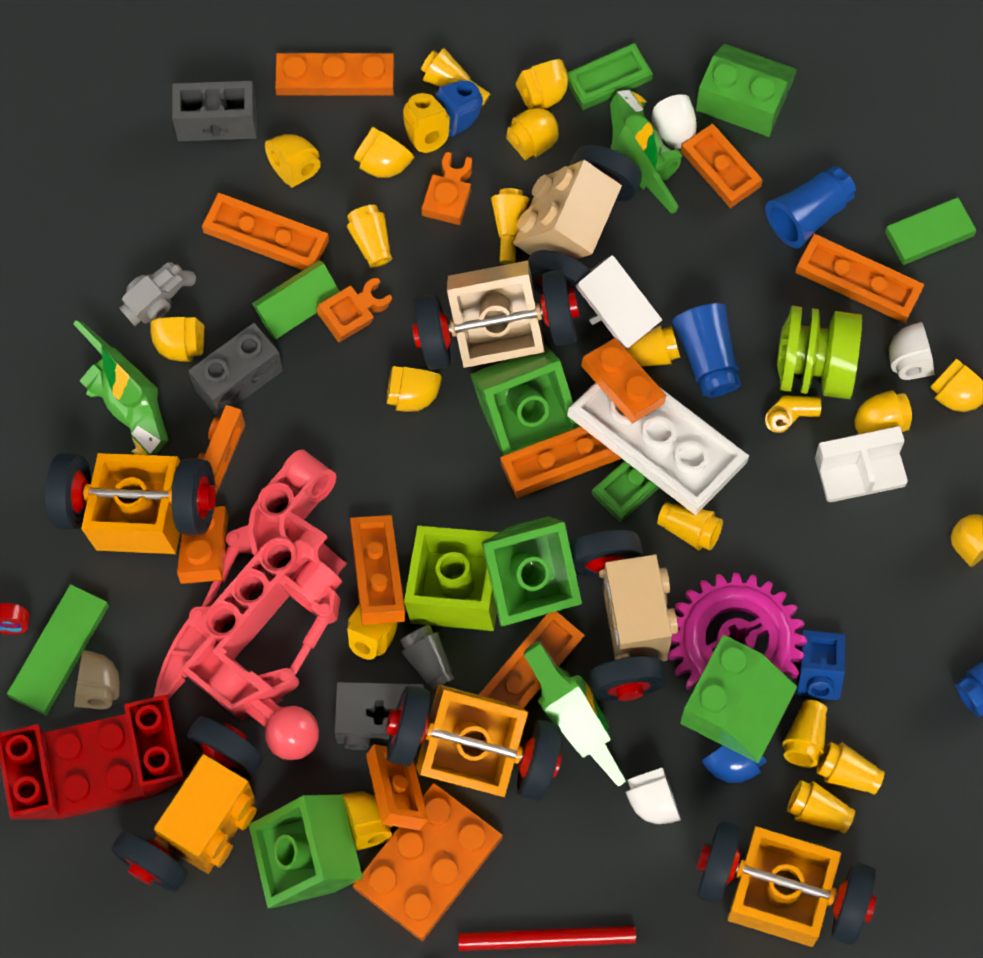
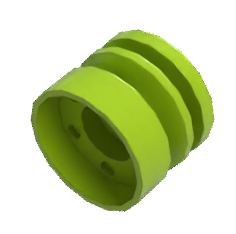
(820, 352)

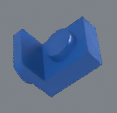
(822, 665)

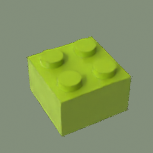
(450, 580)

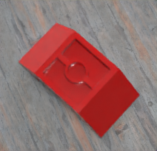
(91, 763)

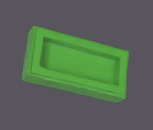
(607, 75)
(930, 231)
(295, 299)

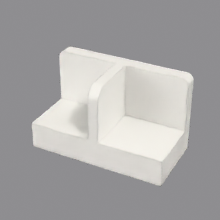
(617, 302)
(861, 464)

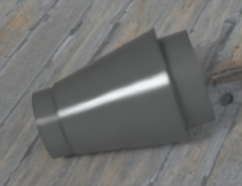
(427, 656)

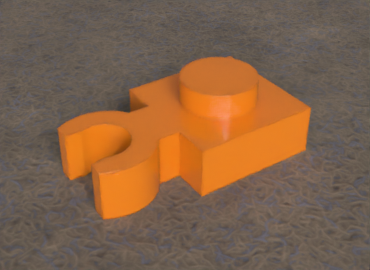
(449, 194)
(350, 312)

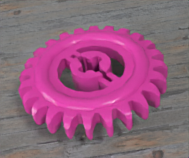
(743, 597)

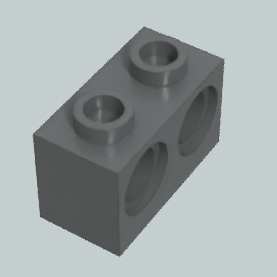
(236, 370)

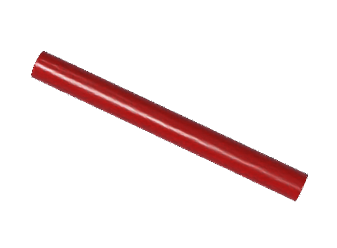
(547, 938)

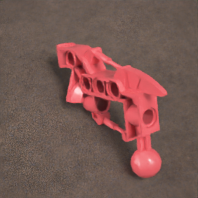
(308, 578)

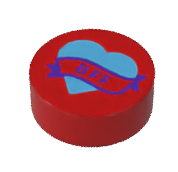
(13, 619)

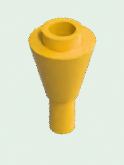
(443, 70)
(507, 209)

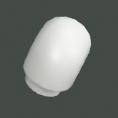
(675, 120)
(911, 353)
(653, 798)

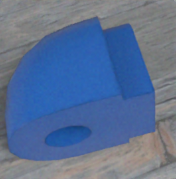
(461, 103)
(731, 766)

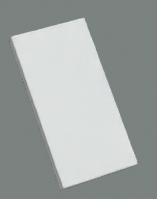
(665, 446)

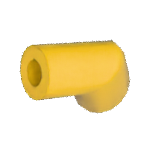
(788, 409)

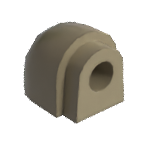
(97, 681)

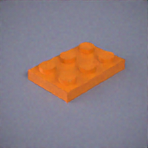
(428, 868)

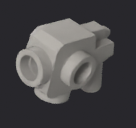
(150, 295)

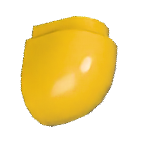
(543, 84)
(426, 122)
(533, 132)
(382, 155)
(292, 158)
(178, 337)
(412, 388)
(959, 388)
(884, 412)
(968, 538)
(370, 639)
(365, 820)

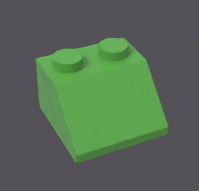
(744, 89)
(524, 400)
(531, 570)
(739, 699)
(305, 850)

